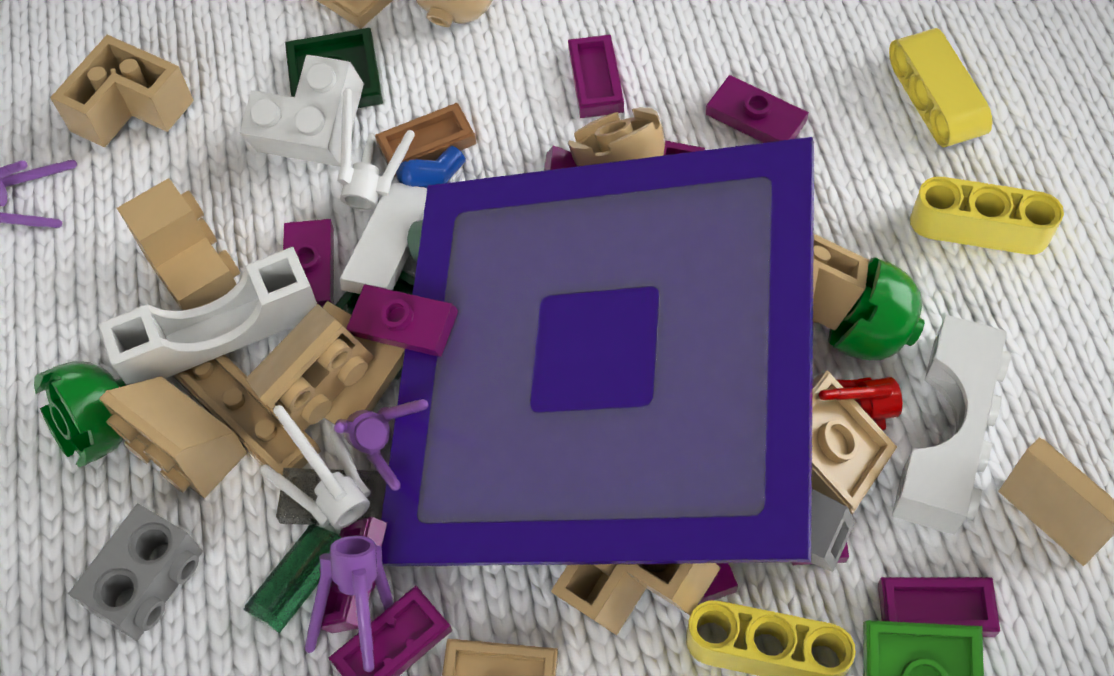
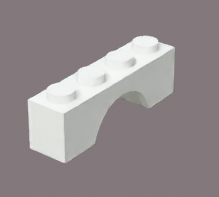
(166, 342)
(940, 479)

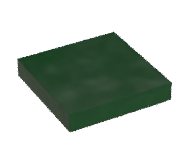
(350, 46)

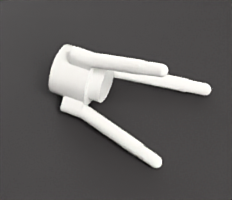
(363, 181)
(339, 498)

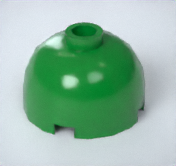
(882, 316)
(75, 411)

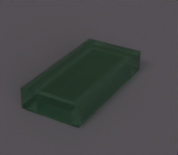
(291, 580)

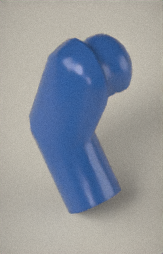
(431, 172)

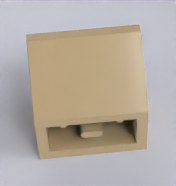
(310, 368)
(173, 433)

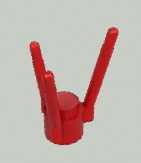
(877, 397)

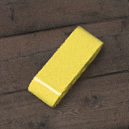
(940, 87)
(986, 215)
(746, 623)

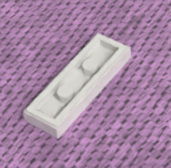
(384, 242)

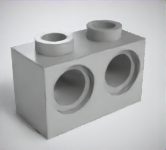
(126, 565)

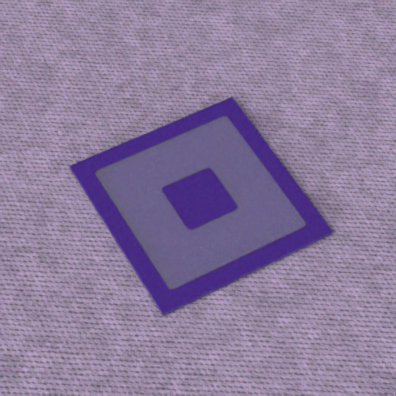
(614, 366)

